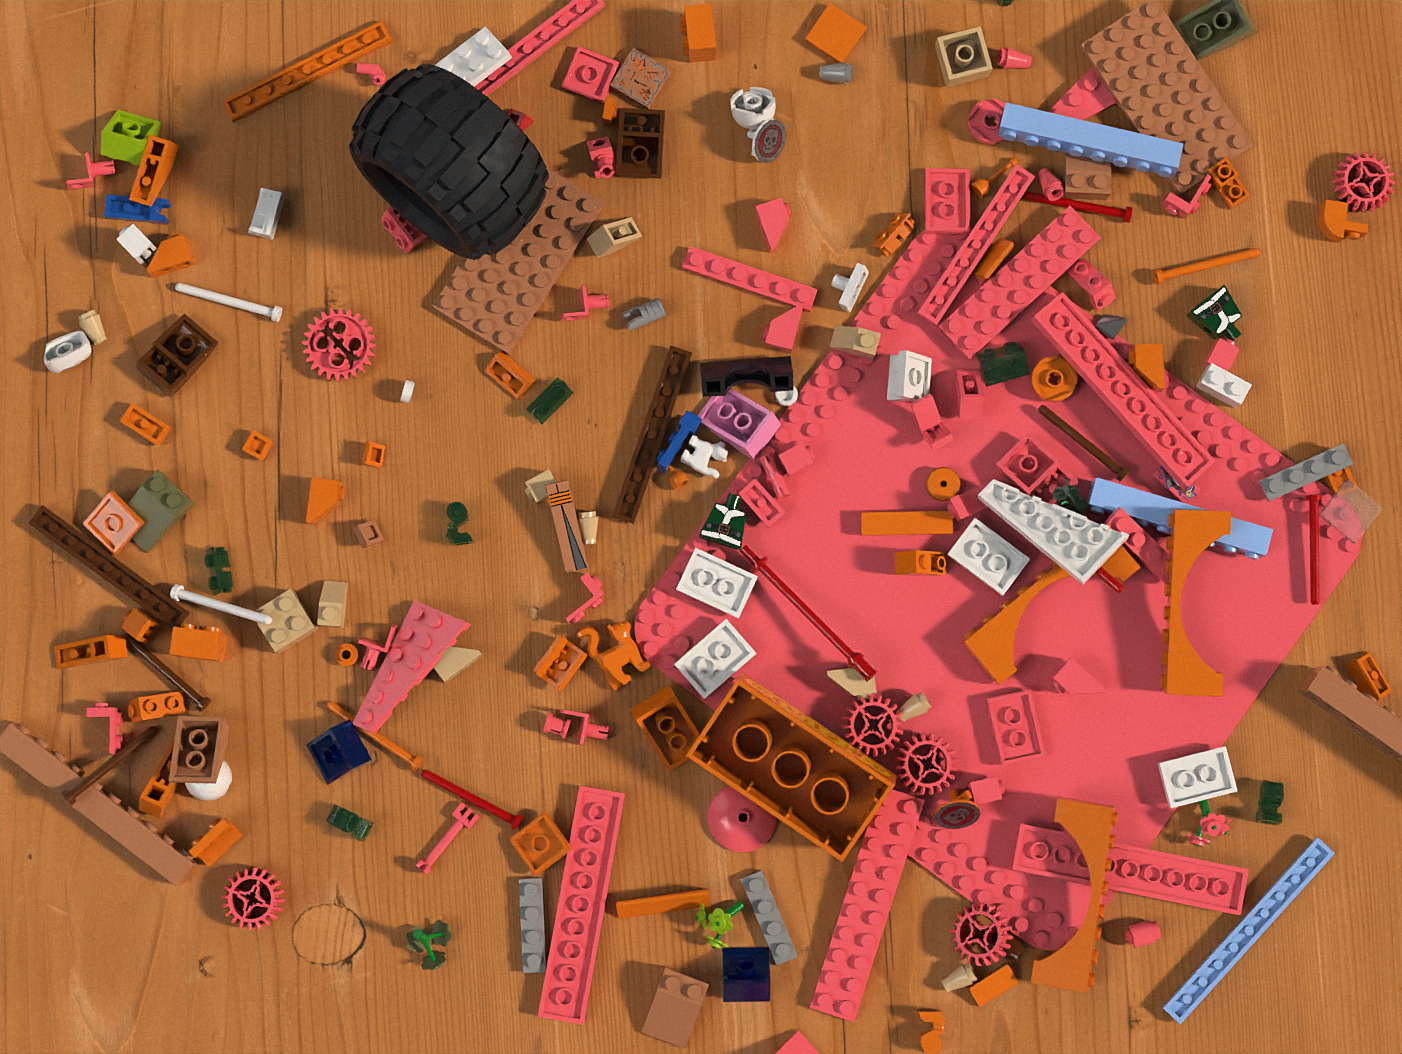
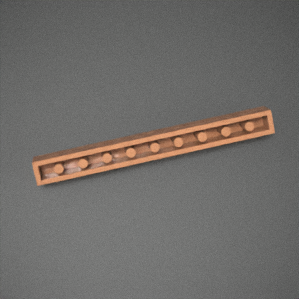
(96, 804)

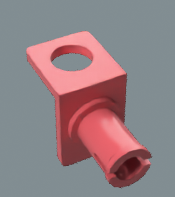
(602, 157)
(94, 169)
(586, 302)
(374, 648)
(587, 729)

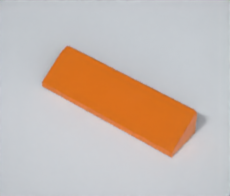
(662, 903)

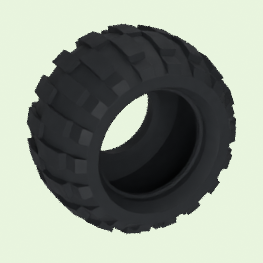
(449, 161)

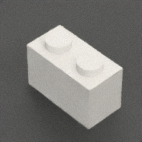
(137, 244)
(1223, 385)

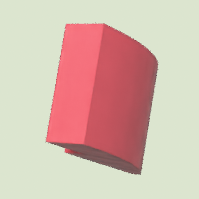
(1034, 470)

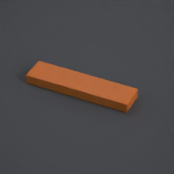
(906, 523)

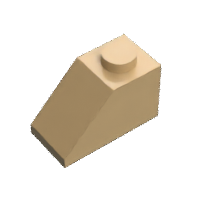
(613, 237)
(855, 341)
(332, 604)
(454, 661)
(852, 682)

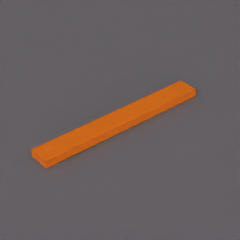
(307, 71)

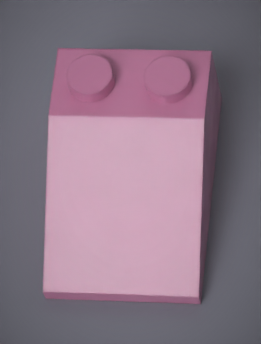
(740, 422)

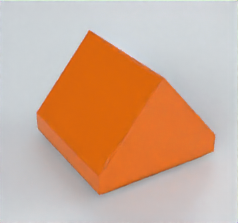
(373, 455)

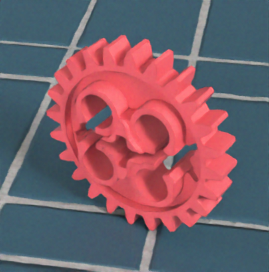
(324, 358)

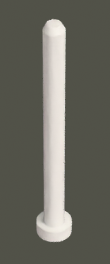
(275, 313)
(178, 593)

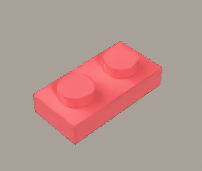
(761, 503)

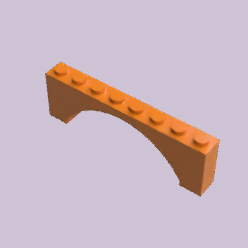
(1190, 535)
(994, 641)
(1072, 963)

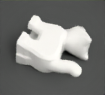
(702, 454)

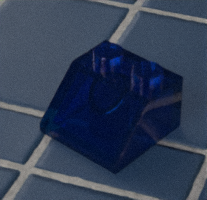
(338, 751)
(746, 974)

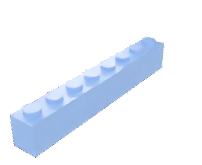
(1090, 140)
(1154, 510)

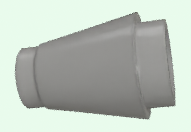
(837, 72)

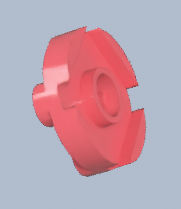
(977, 122)

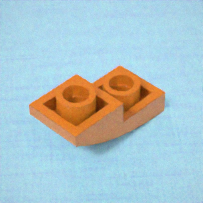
(1227, 183)

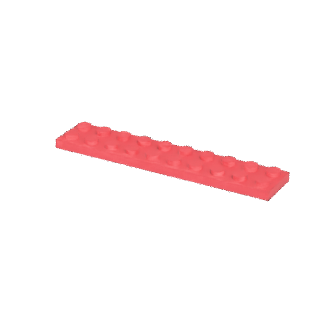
(1123, 390)
(1134, 870)
(581, 905)
(866, 906)

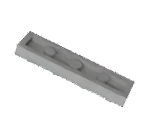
(1305, 472)
(769, 917)
(532, 925)

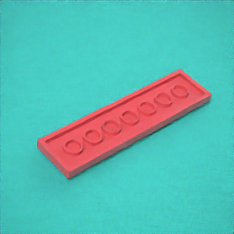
(1019, 282)

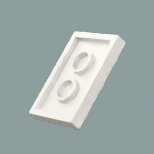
(476, 57)
(988, 556)
(716, 583)
(715, 658)
(1197, 777)

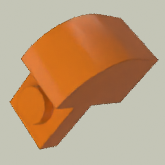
(1334, 224)

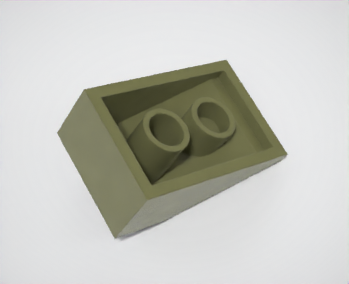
(1215, 27)
(160, 506)

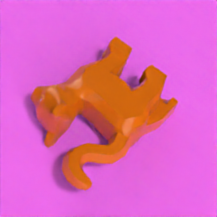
(615, 658)

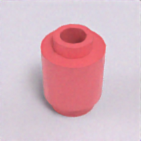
(1142, 933)

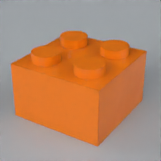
(699, 29)
(198, 644)

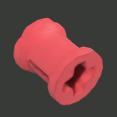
(556, 726)

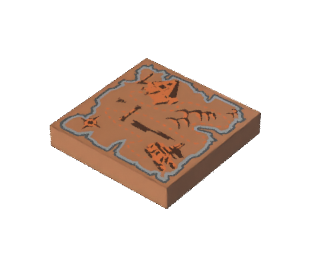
(640, 78)

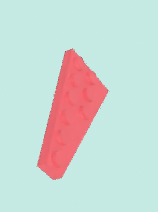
(1085, 98)
(410, 658)

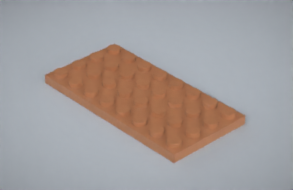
(1165, 91)
(505, 289)

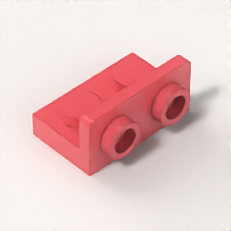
(403, 231)

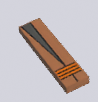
(566, 526)

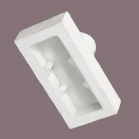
(850, 286)

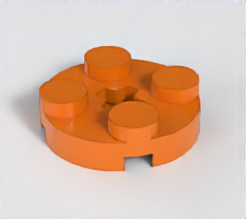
(1048, 391)

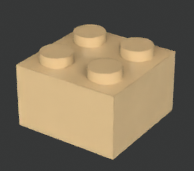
(963, 56)
(289, 621)

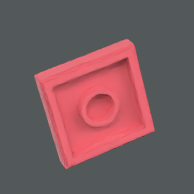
(590, 75)

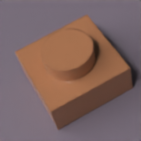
(368, 534)

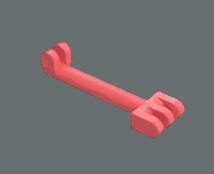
(425, 865)

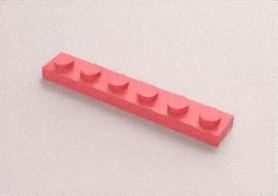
(749, 278)

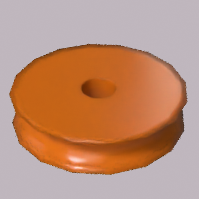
(949, 477)

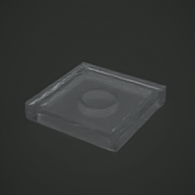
(1351, 511)

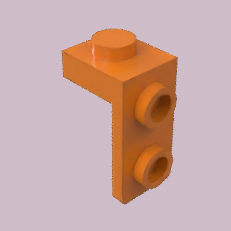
(156, 706)

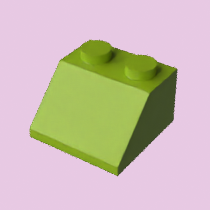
(127, 136)

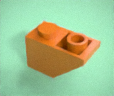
(920, 563)

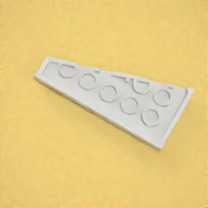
(1061, 534)

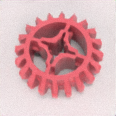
(1360, 164)
(887, 712)
(935, 747)
(248, 908)
(986, 942)

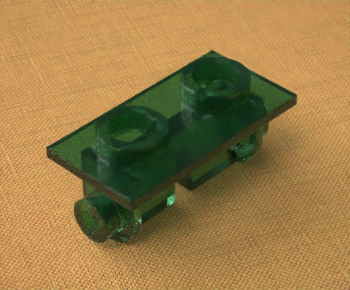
(549, 400)
(1069, 498)
(215, 562)

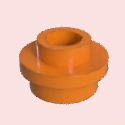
(353, 657)

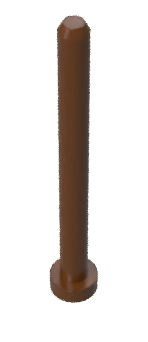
(1083, 442)
(202, 703)
(108, 765)

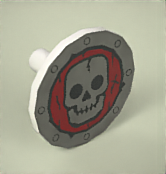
(768, 140)

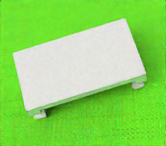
(267, 213)

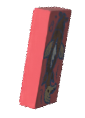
(1173, 487)

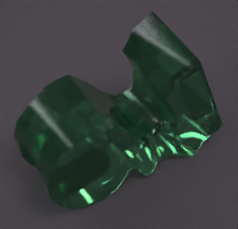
(459, 516)
(1271, 798)
(350, 822)

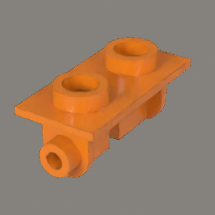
(899, 225)

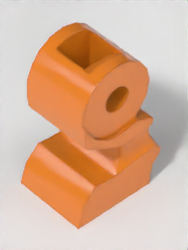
(929, 1039)

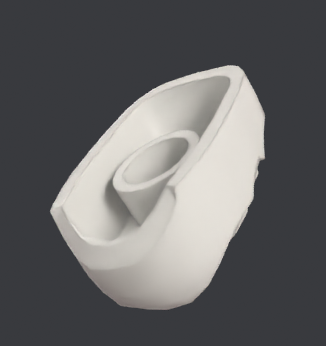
(67, 351)

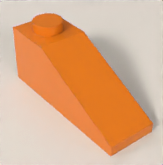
(153, 169)
(91, 651)
(159, 789)

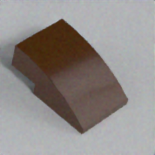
(640, 143)
(176, 355)

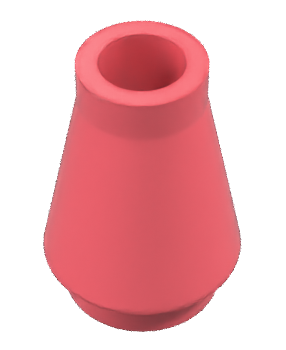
(1012, 59)
(1051, 186)

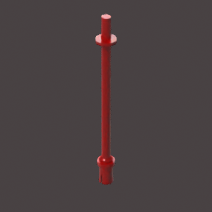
(855, 659)

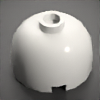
(752, 107)
(210, 791)

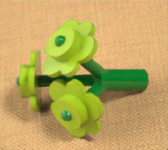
(718, 922)

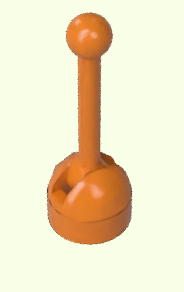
(982, 186)
(677, 478)

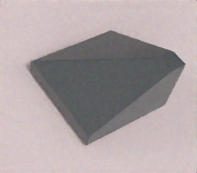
(1110, 325)

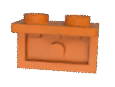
(559, 663)
(215, 842)

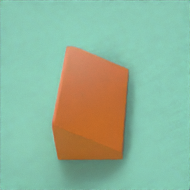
(992, 259)
(509, 374)
(1368, 676)
(993, 984)

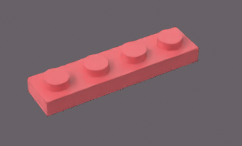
(1140, 543)

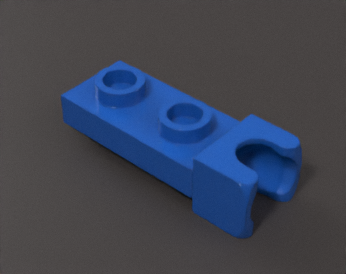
(124, 209)
(687, 427)

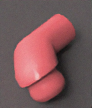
(374, 71)

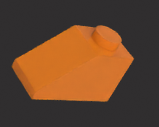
(171, 256)
(1148, 364)
(323, 498)
(140, 625)

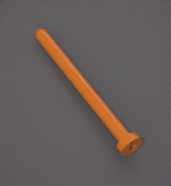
(1160, 276)
(379, 738)

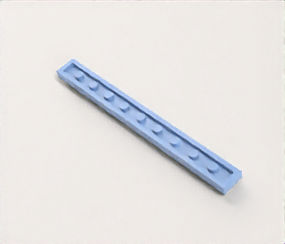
(1248, 930)

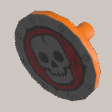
(958, 811)

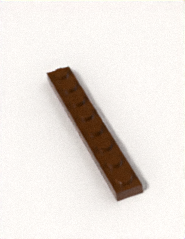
(652, 435)
(109, 567)

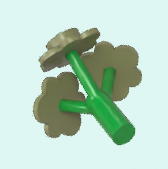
(420, 939)

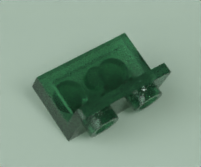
(1003, 363)

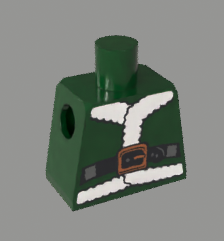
(1217, 315)
(725, 524)

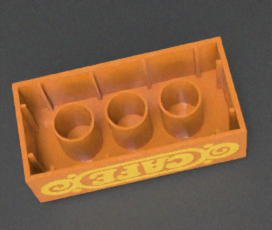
(792, 766)

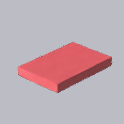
(947, 201)
(1015, 727)

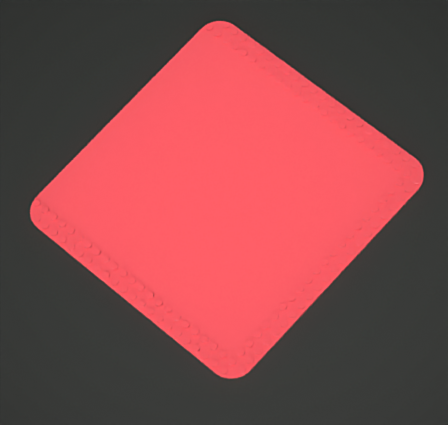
(912, 628)

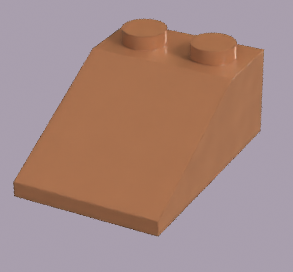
(1085, 178)
(198, 749)
(675, 1007)

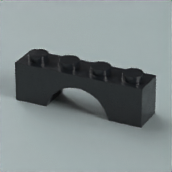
(721, 376)

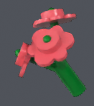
(1210, 824)

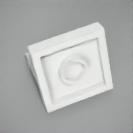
(908, 376)

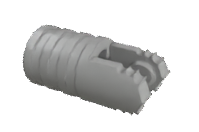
(645, 314)

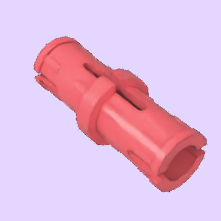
(774, 475)

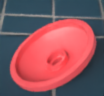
(730, 831)

